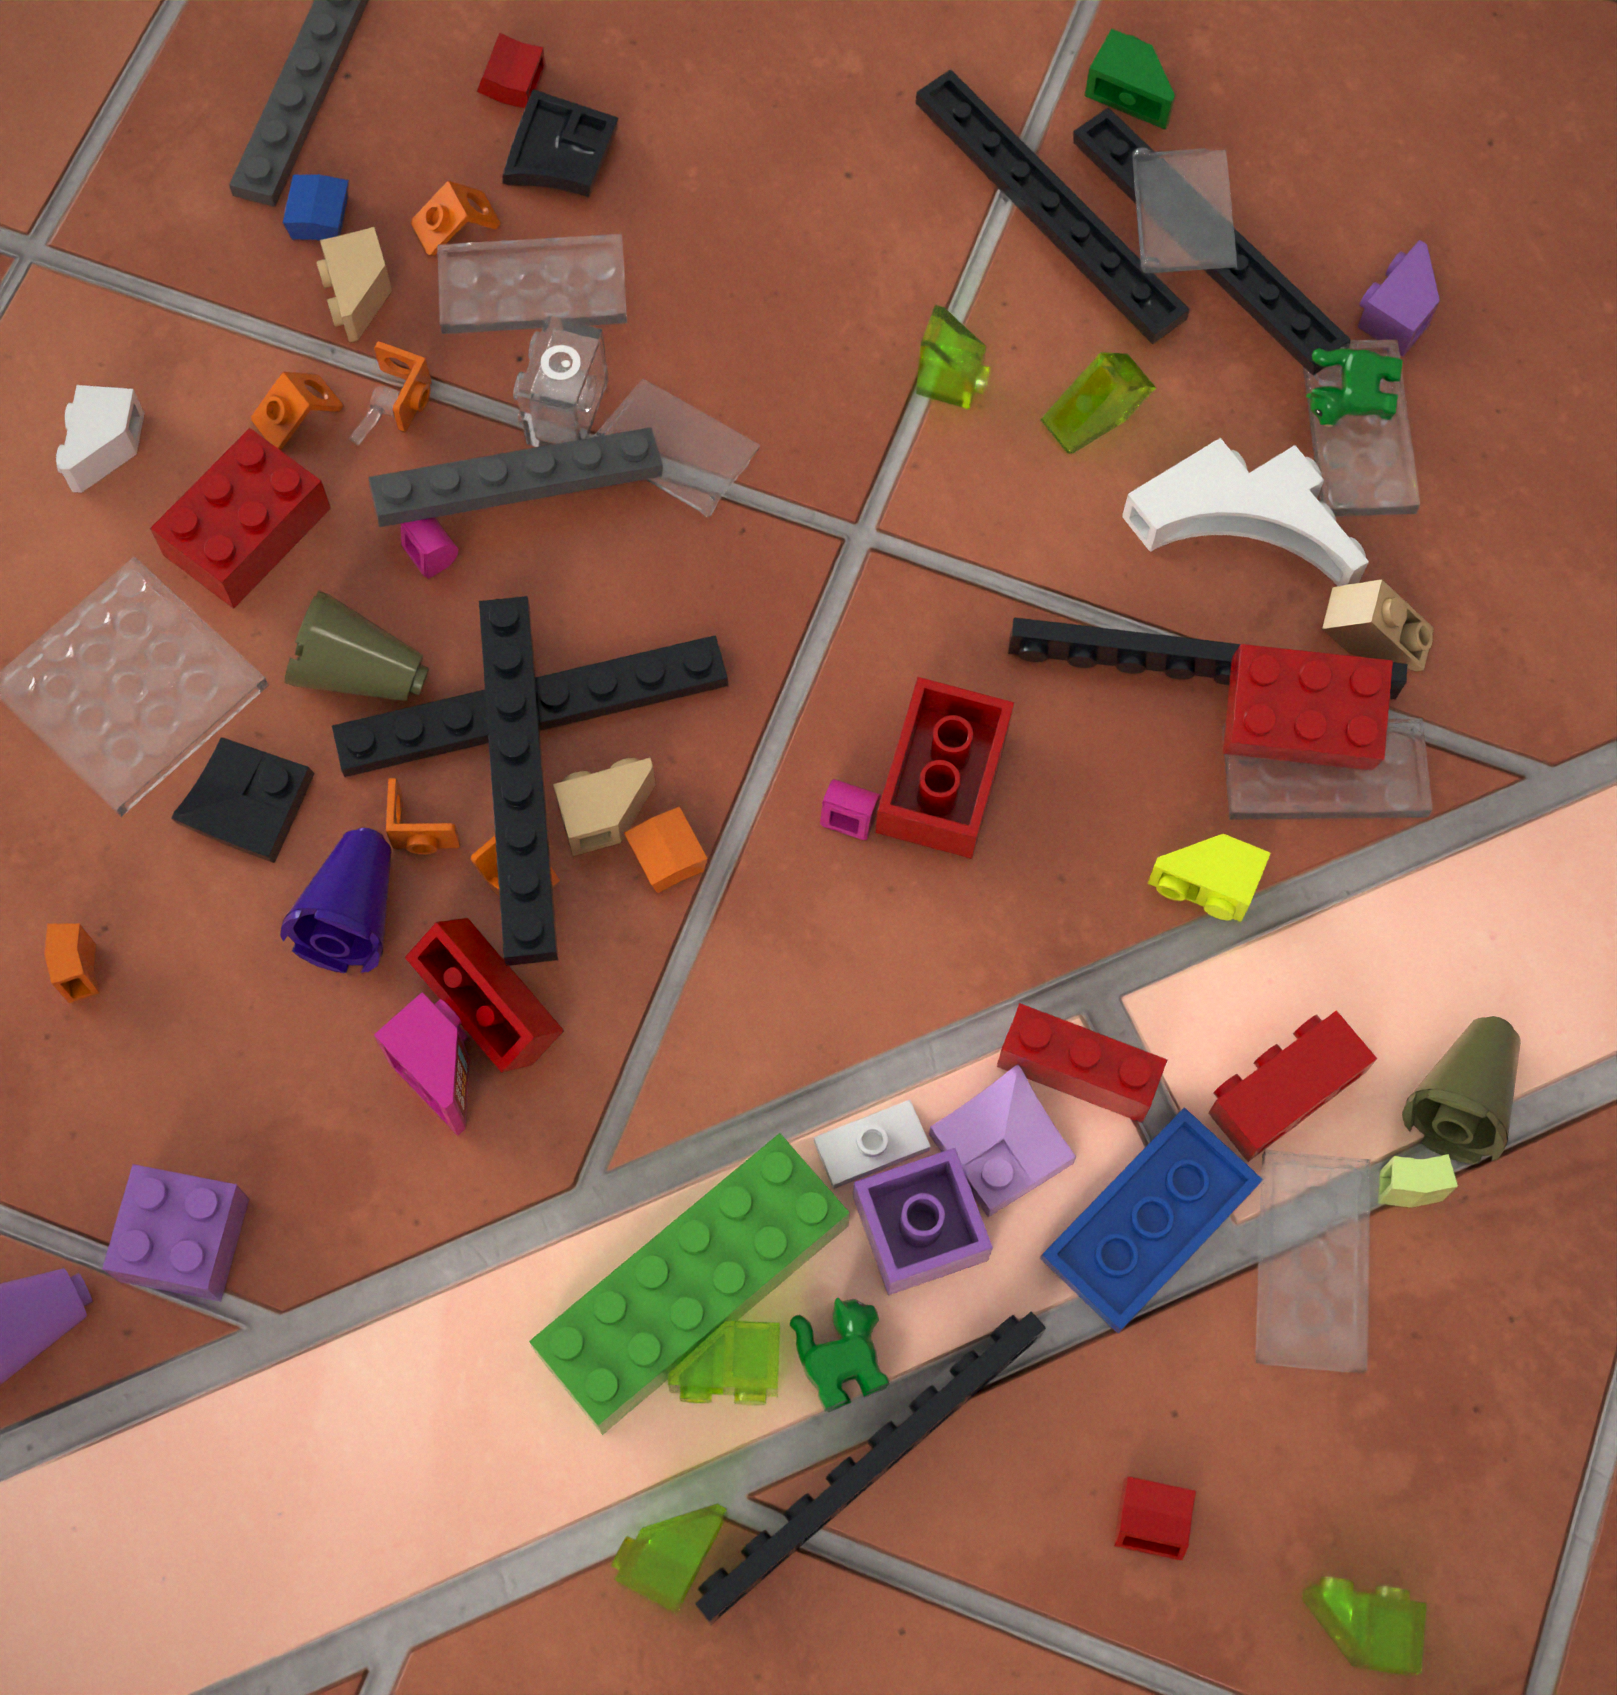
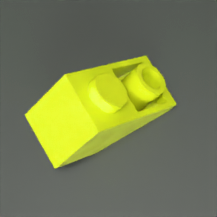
(1213, 874)

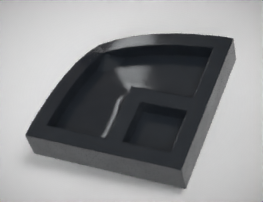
(559, 145)
(245, 799)

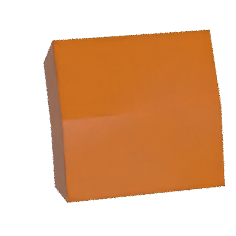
(667, 849)
(71, 960)

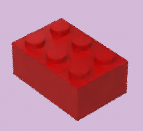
(241, 517)
(1308, 707)
(944, 767)

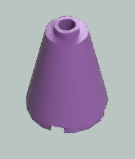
(37, 1314)

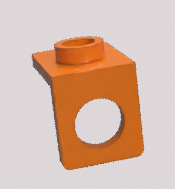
(449, 213)
(417, 387)
(289, 404)
(416, 838)

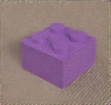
(921, 1221)
(176, 1233)

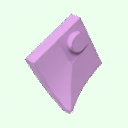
(1004, 1142)

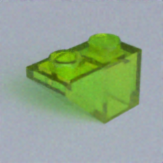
(734, 1361)
(1369, 1629)

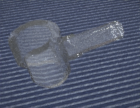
(380, 403)

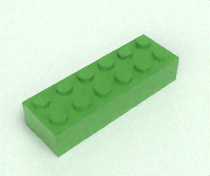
(689, 1281)

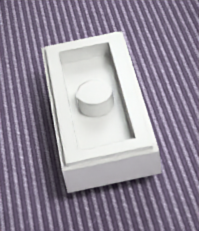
(871, 1144)

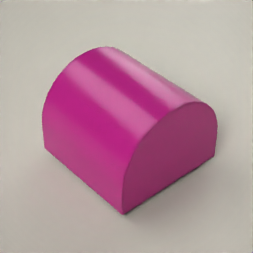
(428, 546)
(849, 809)

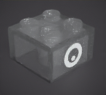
(561, 383)

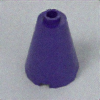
(344, 906)

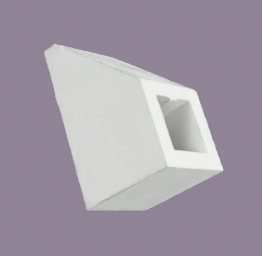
(100, 435)

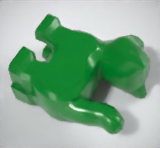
(1360, 385)
(844, 1359)

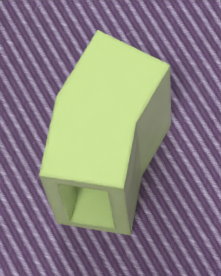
(1416, 1181)

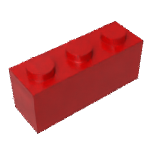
(484, 994)
(1082, 1063)
(1290, 1083)

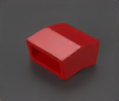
(512, 71)
(1154, 1518)

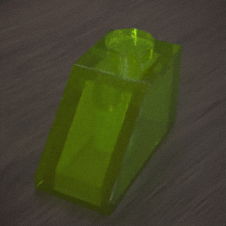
(951, 361)
(1098, 401)
(668, 1556)

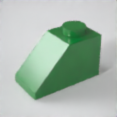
(1131, 79)

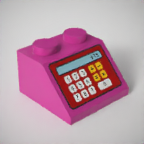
(430, 1055)

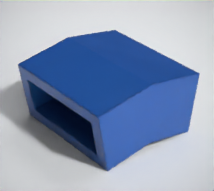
(315, 207)

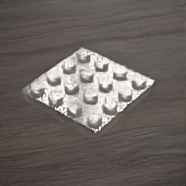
(128, 685)

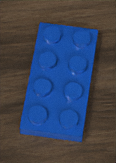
(1151, 1219)

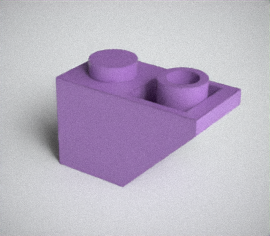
(1404, 301)

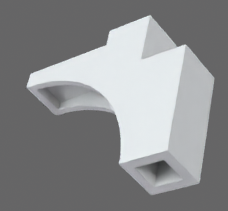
(1271, 504)

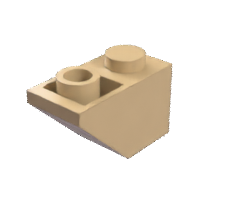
(359, 279)
(1377, 624)
(604, 803)

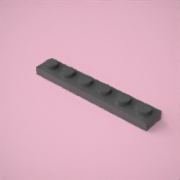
(296, 100)
(515, 476)

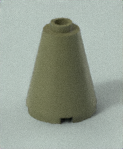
(352, 655)
(1469, 1094)

